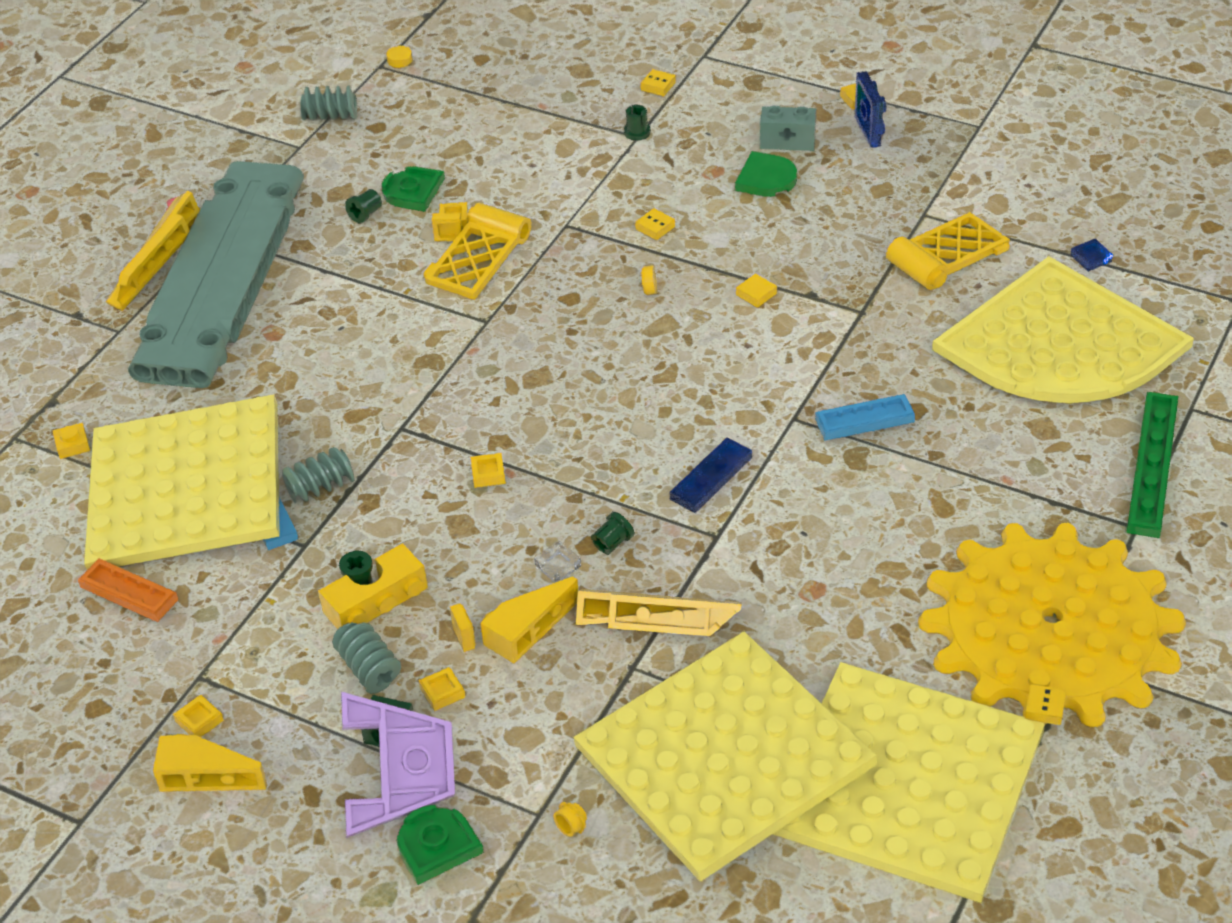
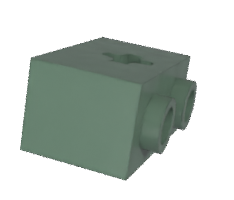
(788, 128)

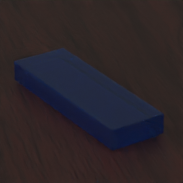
(710, 475)

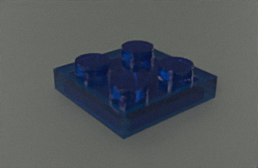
(869, 109)

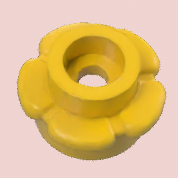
(570, 818)

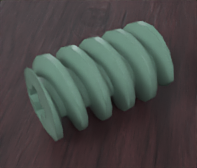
(328, 103)
(317, 474)
(366, 656)

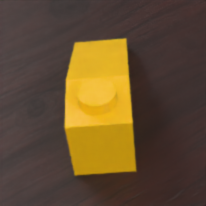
(527, 618)
(201, 765)

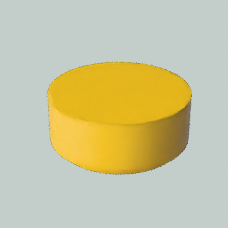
(399, 56)
(649, 280)

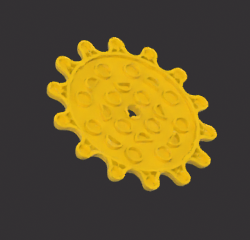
(1095, 650)

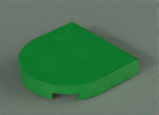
(766, 175)
(412, 188)
(436, 841)

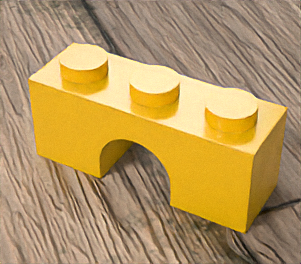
(399, 577)

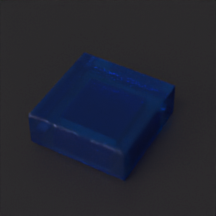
(1091, 254)

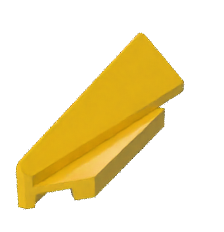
(156, 251)
(653, 612)

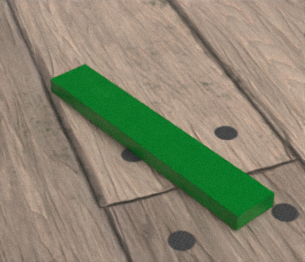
(1152, 465)

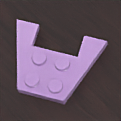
(413, 761)

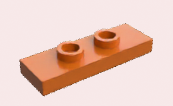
(128, 590)

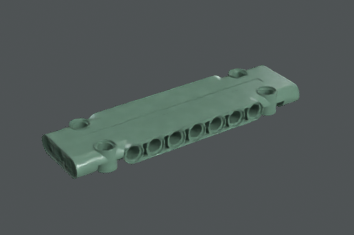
(216, 275)

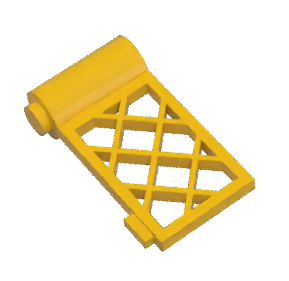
(494, 227)
(925, 264)

